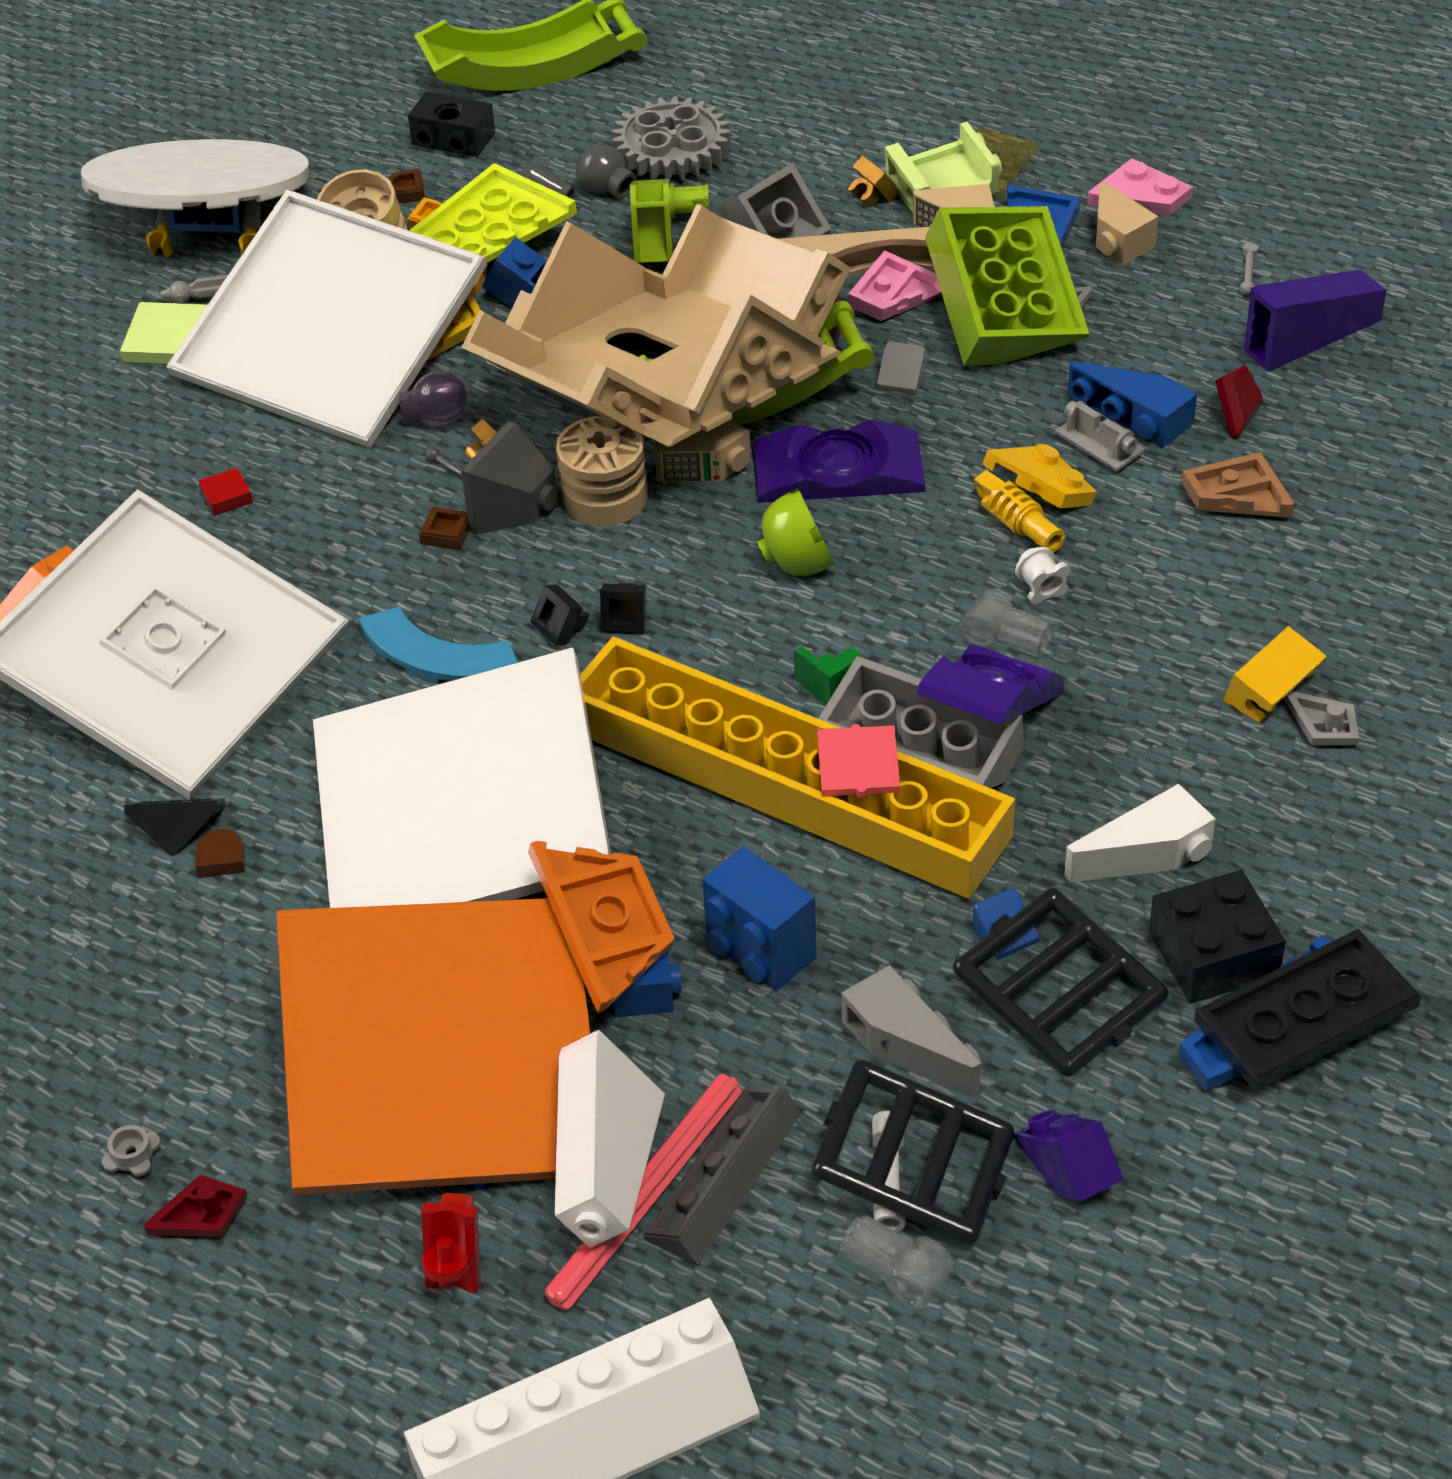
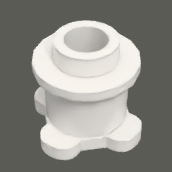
(1042, 574)

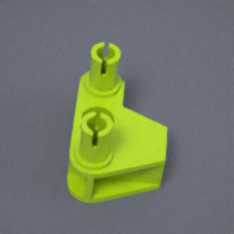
(652, 212)

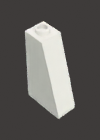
(602, 1137)

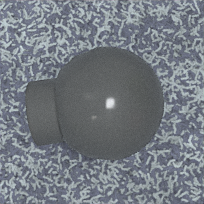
(604, 172)

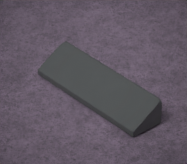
(723, 1173)

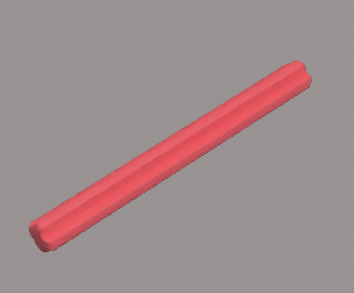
(658, 1174)

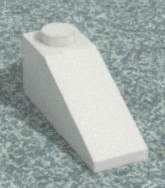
(1144, 840)

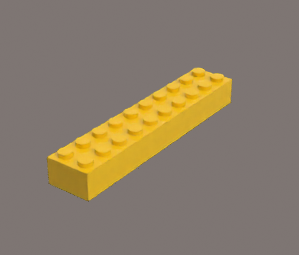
(769, 760)

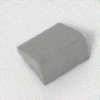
(901, 367)

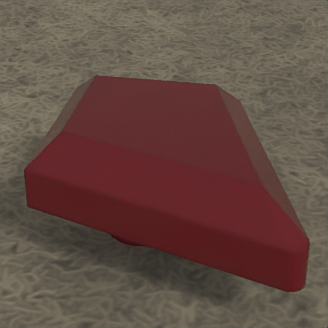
(1239, 399)
(199, 1210)

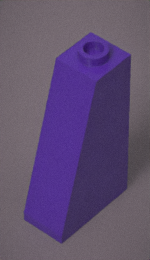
(1308, 314)

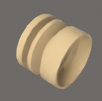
(365, 194)
(601, 471)

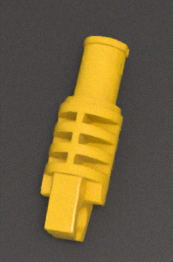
(1017, 511)

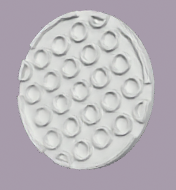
(194, 173)

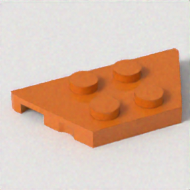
(604, 916)

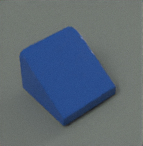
(993, 908)

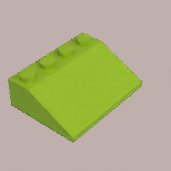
(1004, 282)

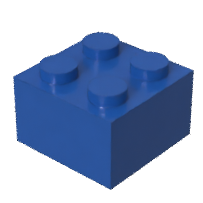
(759, 919)

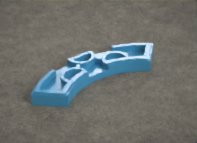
(428, 657)

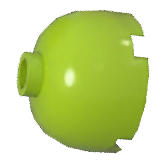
(793, 537)

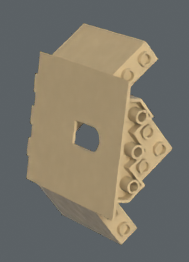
(728, 303)

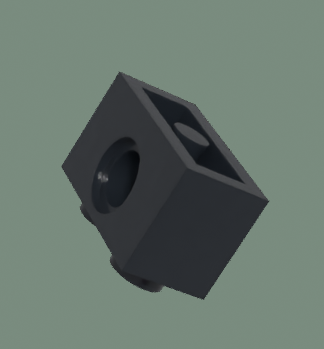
(451, 124)

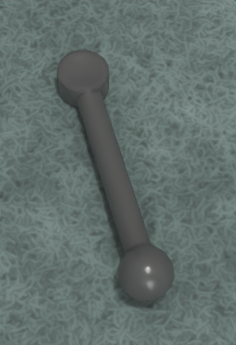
(434, 455)

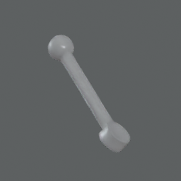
(1249, 250)

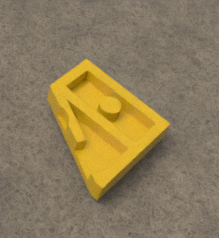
(1044, 473)

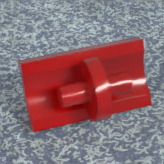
(451, 1243)

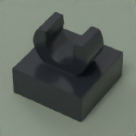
(623, 607)
(558, 615)

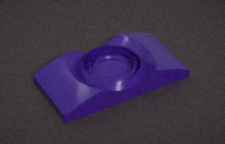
(839, 462)
(989, 684)

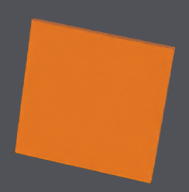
(424, 1042)

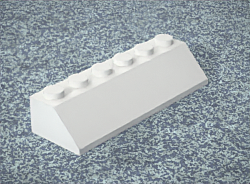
(600, 1410)

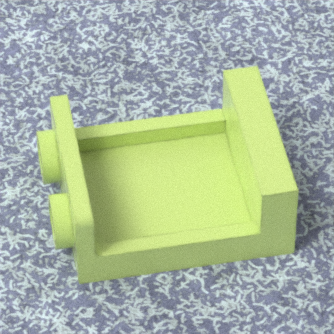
(950, 165)

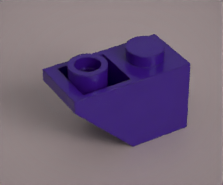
(1070, 1154)

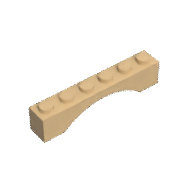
(863, 248)

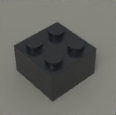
(1215, 935)

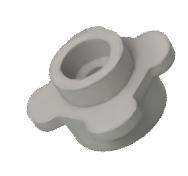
(127, 1139)

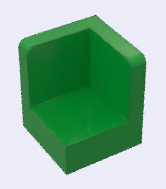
(822, 674)

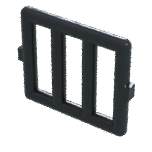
(1036, 1030)
(873, 1187)

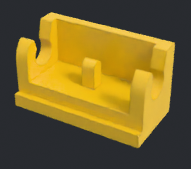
(1273, 674)

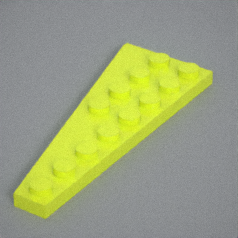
(495, 211)

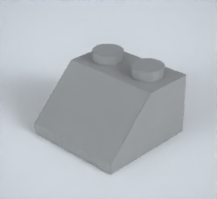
(778, 207)

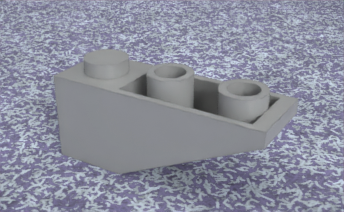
(902, 1029)

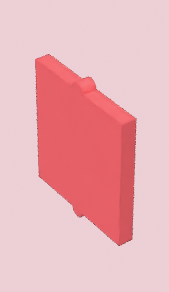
(858, 761)

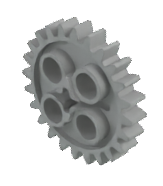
(672, 138)

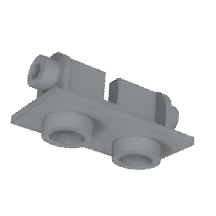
(1101, 440)

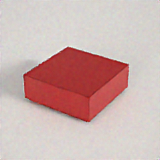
(225, 491)

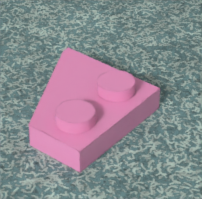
(1146, 186)
(893, 287)

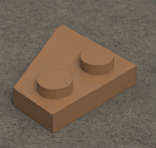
(1238, 487)

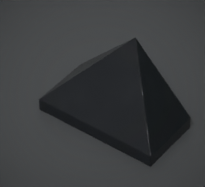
(174, 822)

